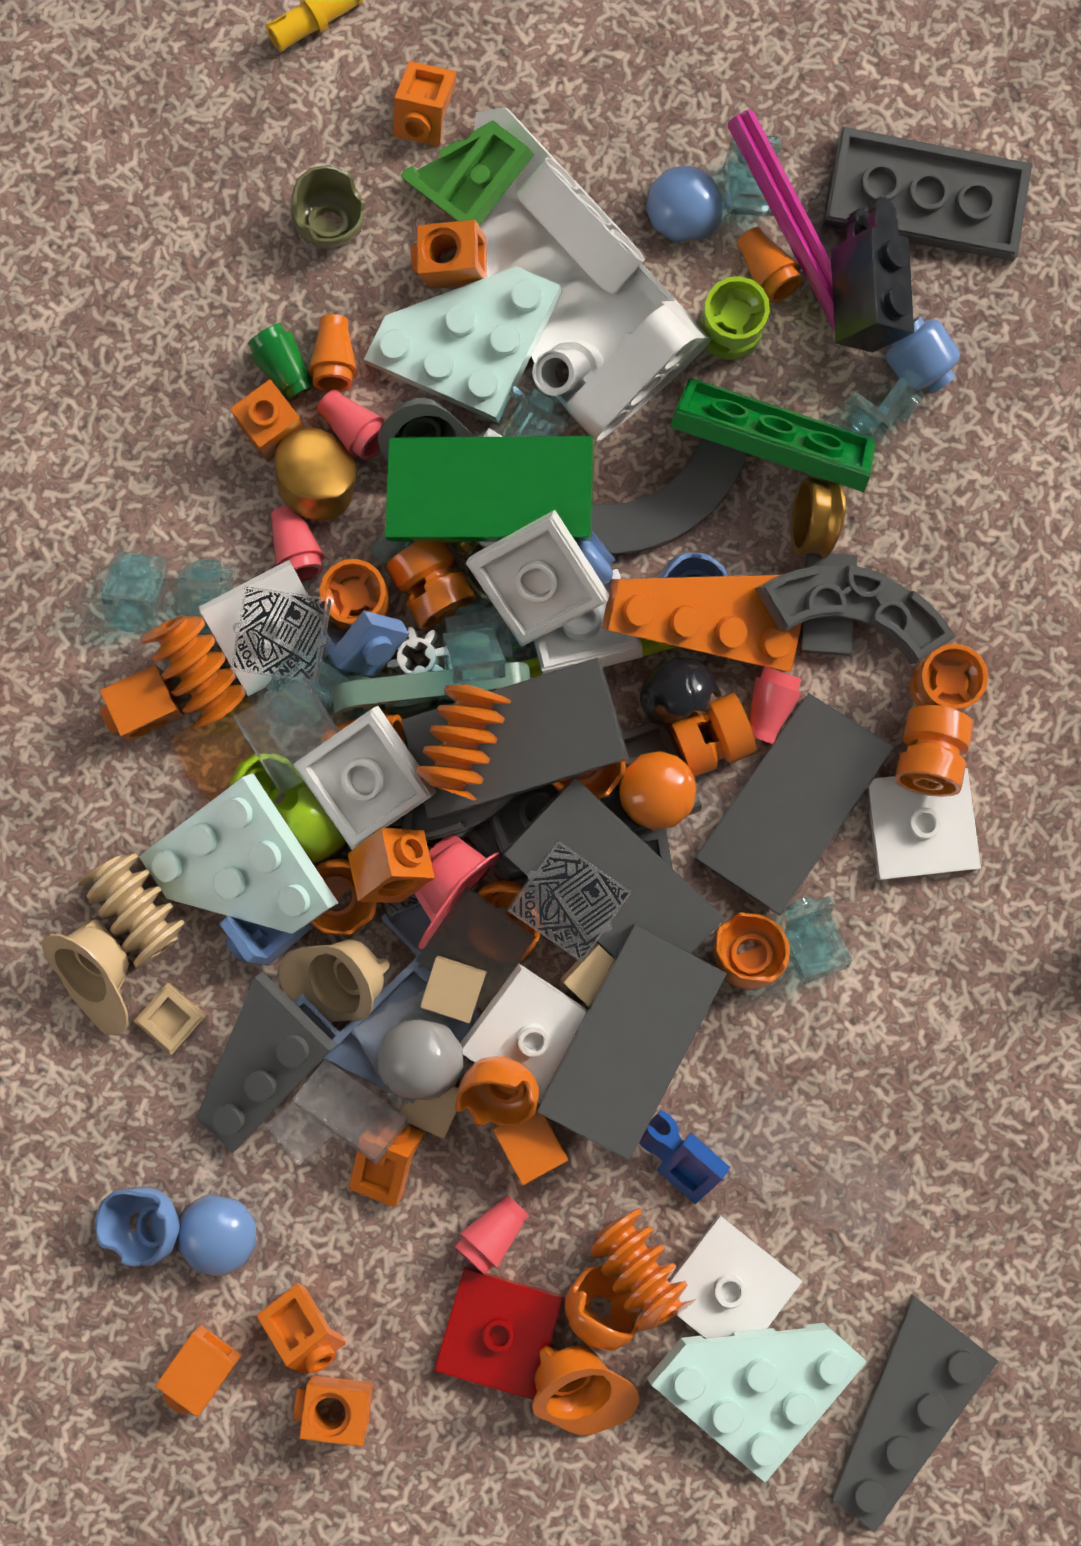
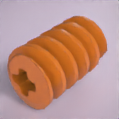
(196, 667)
(461, 739)
(639, 1271)

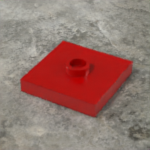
(498, 1332)

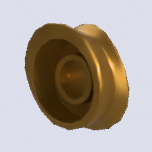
(315, 473)
(817, 517)

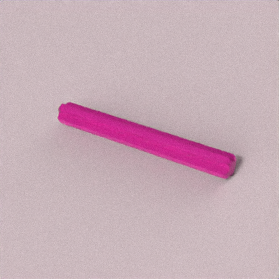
(785, 207)

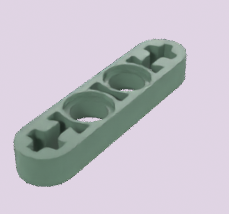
(410, 691)

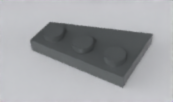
(261, 1064)

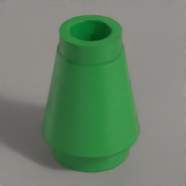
(280, 360)

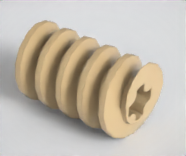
(133, 908)

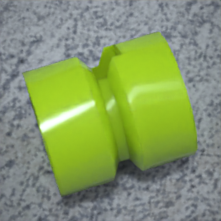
(735, 307)

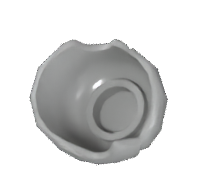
(420, 1060)

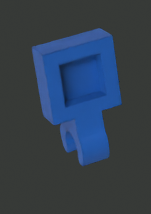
(685, 1162)

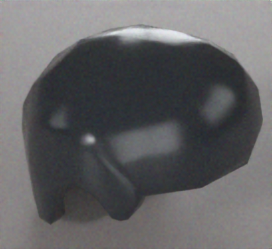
(677, 690)

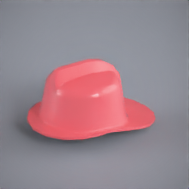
(454, 868)

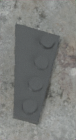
(916, 1401)

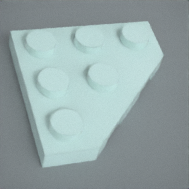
(468, 340)
(240, 862)
(758, 1387)

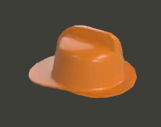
(581, 1392)

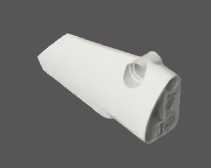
(613, 316)

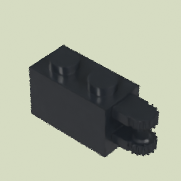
(872, 280)

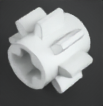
(417, 644)

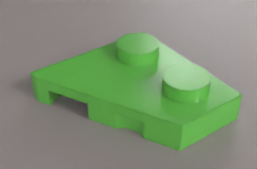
(472, 173)

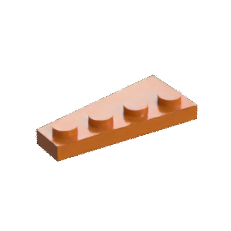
(702, 615)

